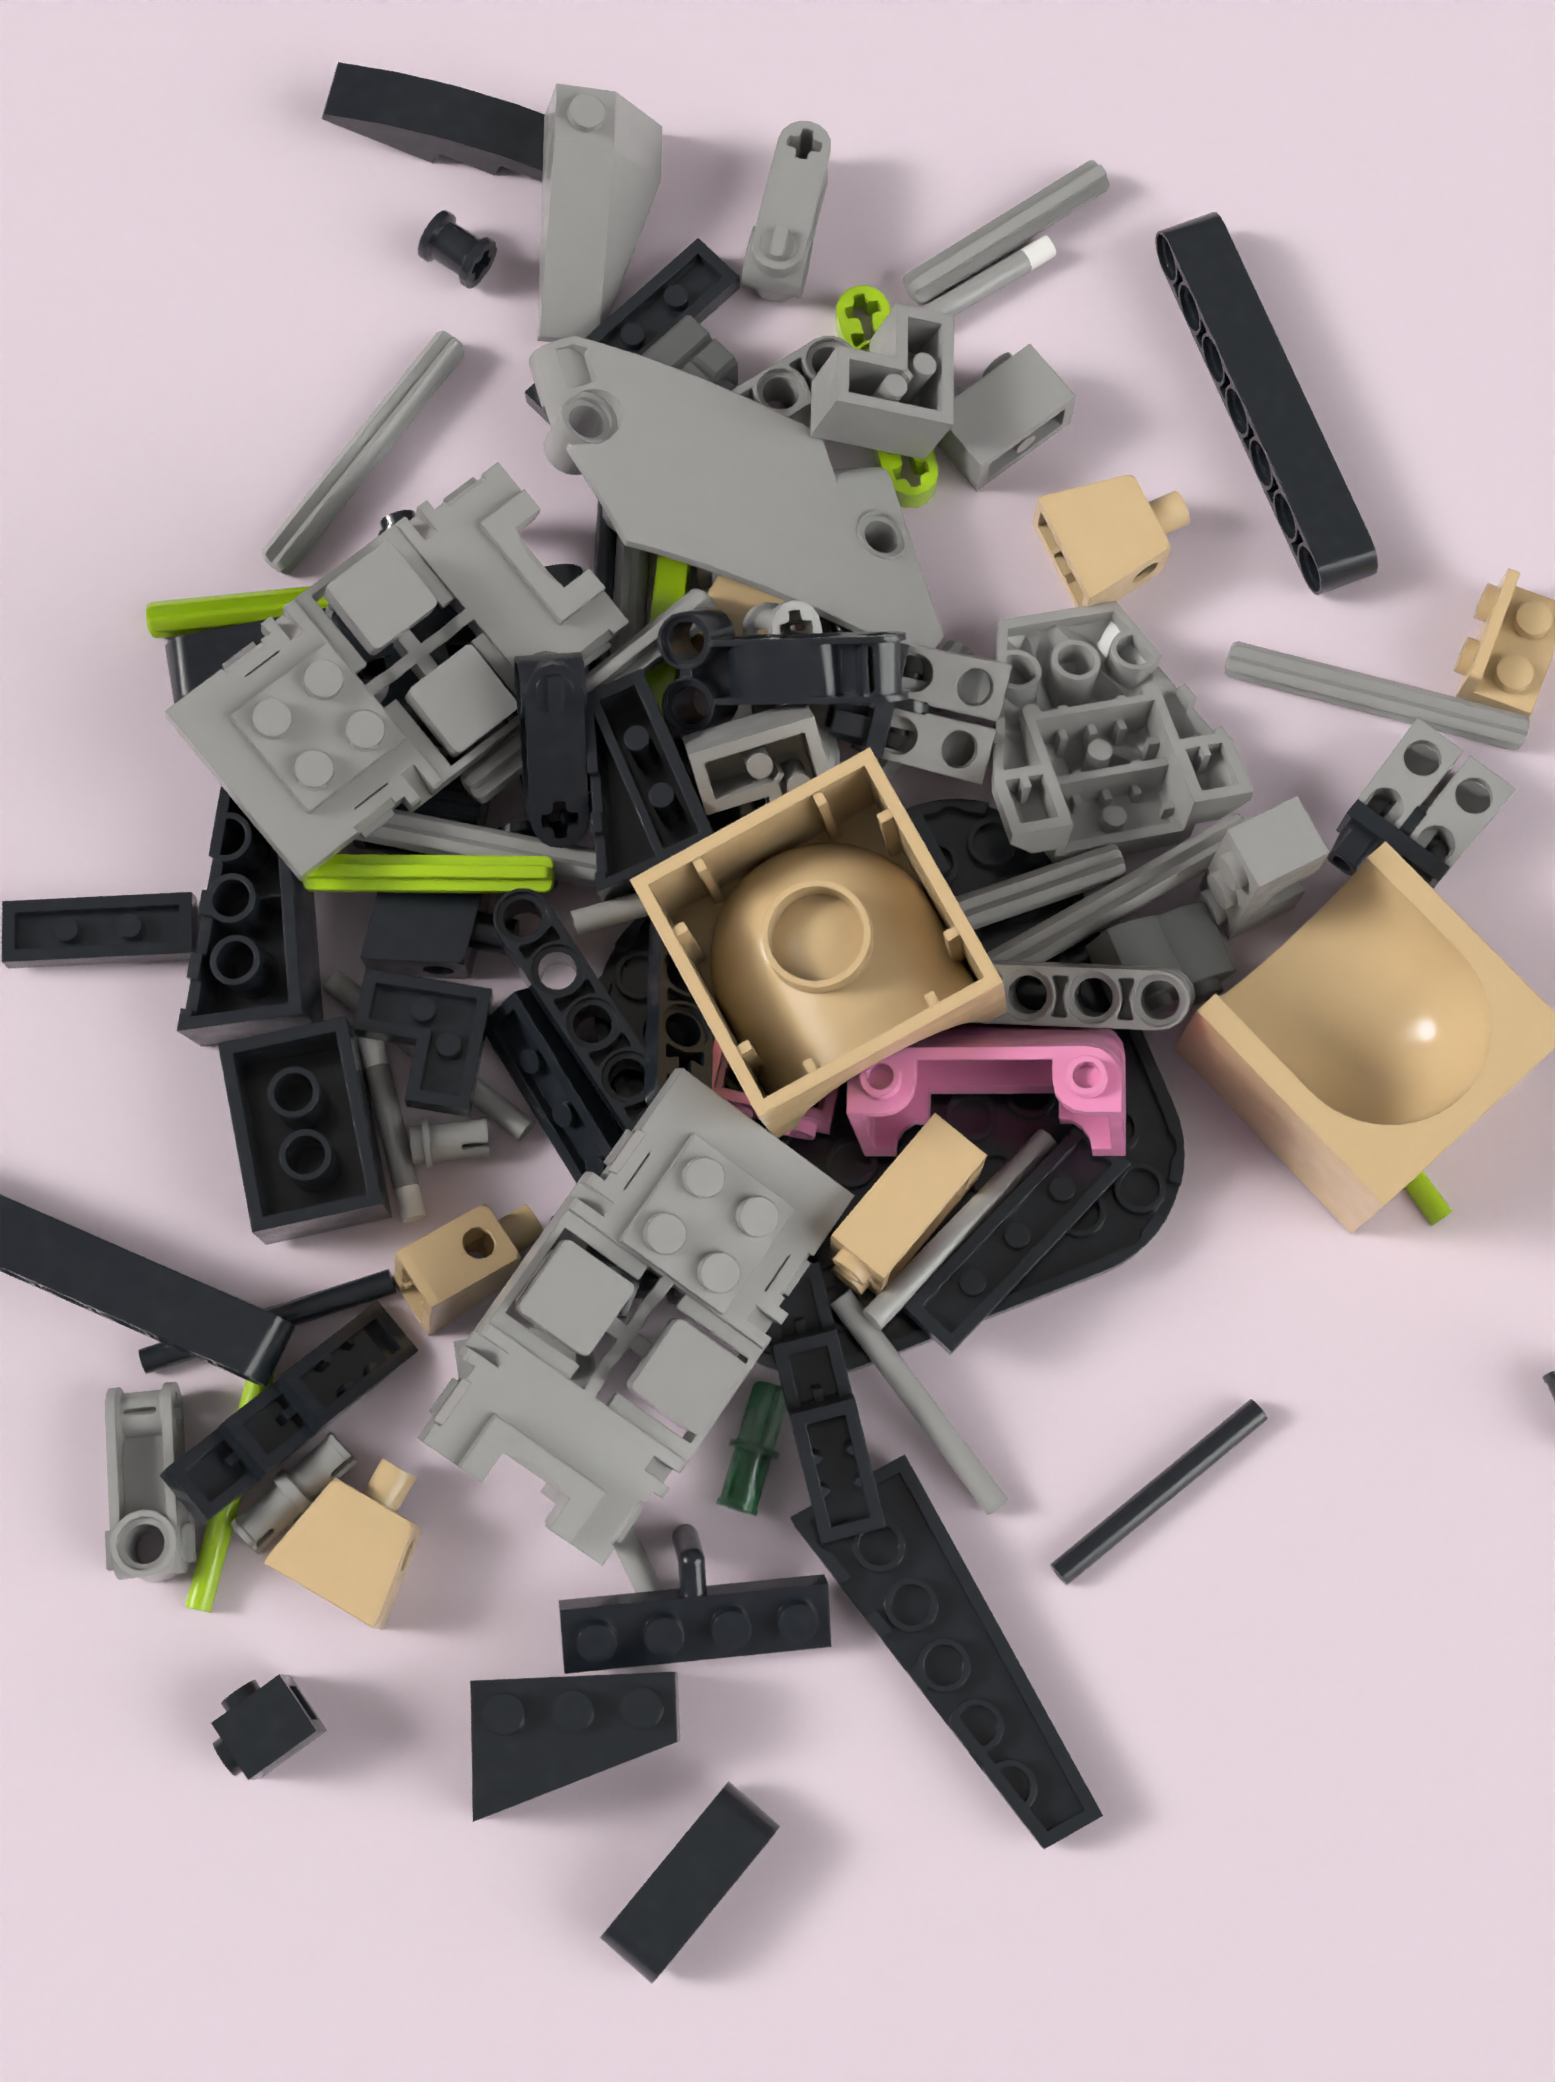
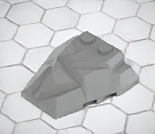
(1102, 740)

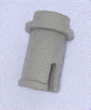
(449, 1141)

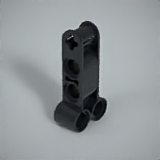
(772, 668)

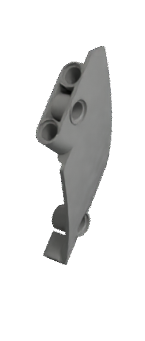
(731, 488)

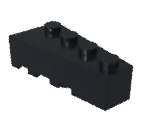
(255, 941)

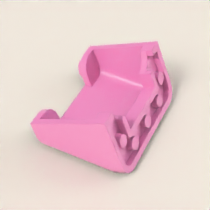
(1075, 1063)

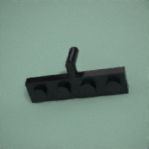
(694, 1619)

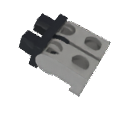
(910, 729)
(1396, 813)

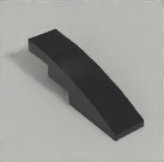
(436, 119)
(288, 1413)
(824, 1413)

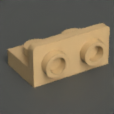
(1512, 647)

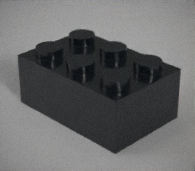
(304, 1131)

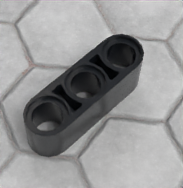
(690, 1882)

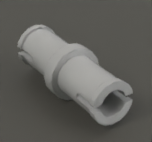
(293, 1493)

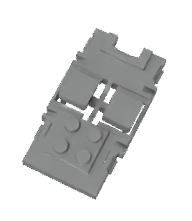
(310, 742)
(706, 1210)

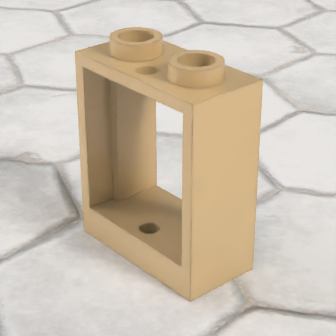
(905, 1207)

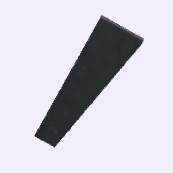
(948, 1642)

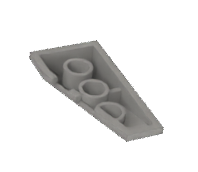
(595, 201)

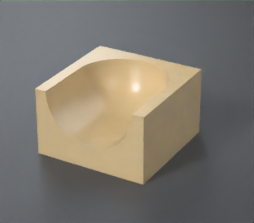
(819, 939)
(1370, 1038)

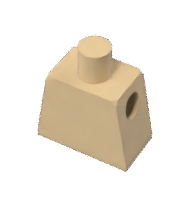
(1107, 536)
(445, 1281)
(353, 1545)

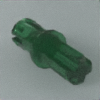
(754, 1449)

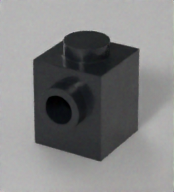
(264, 1726)

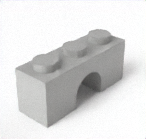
(1261, 867)

